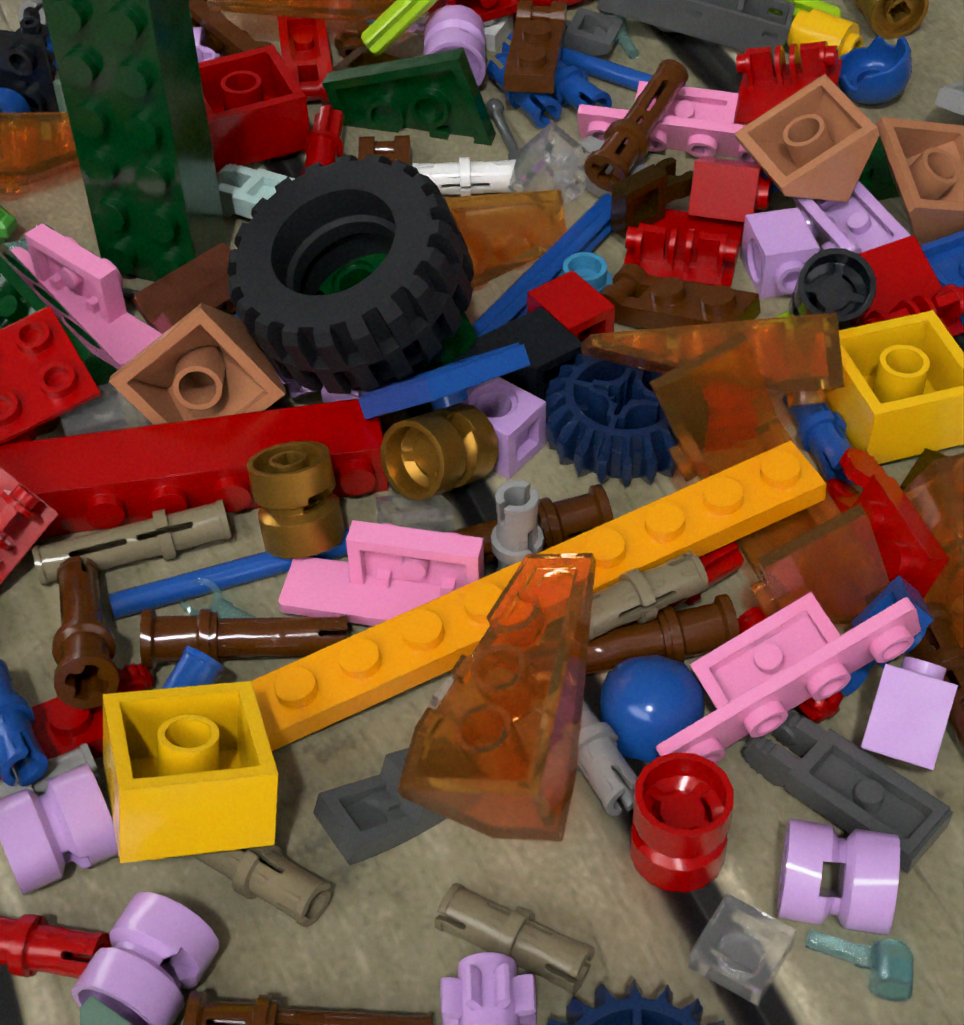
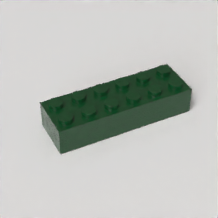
(139, 130)

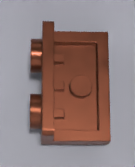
(185, 288)

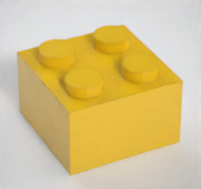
(901, 387)
(188, 771)

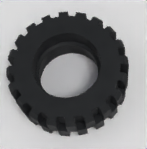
(318, 227)

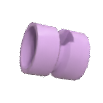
(457, 28)
(56, 828)
(865, 878)
(153, 956)

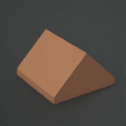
(812, 142)
(927, 173)
(200, 371)

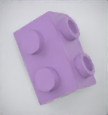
(852, 224)

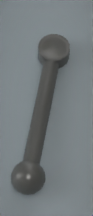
(495, 109)

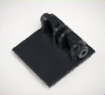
(28, 65)

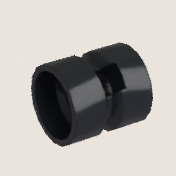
(835, 283)

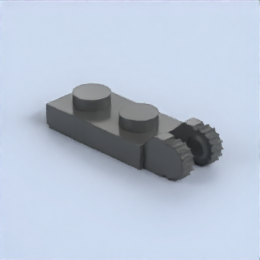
(849, 785)

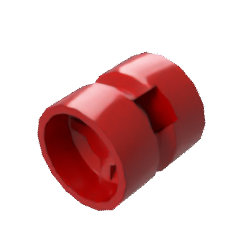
(681, 821)

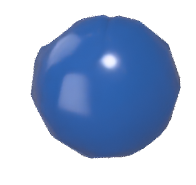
(876, 72)
(649, 702)

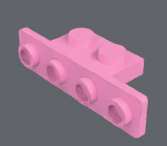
(695, 123)
(88, 290)
(385, 573)
(781, 666)

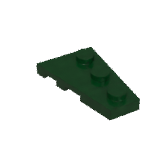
(413, 93)

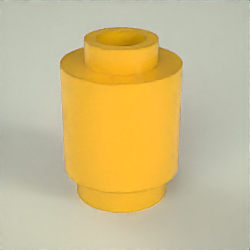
(822, 26)

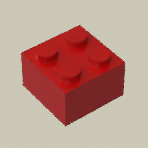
(253, 107)

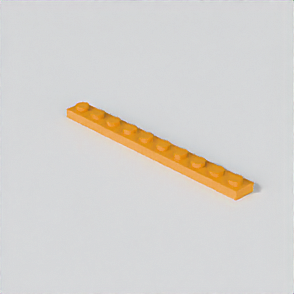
(435, 634)

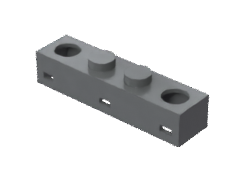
(715, 22)

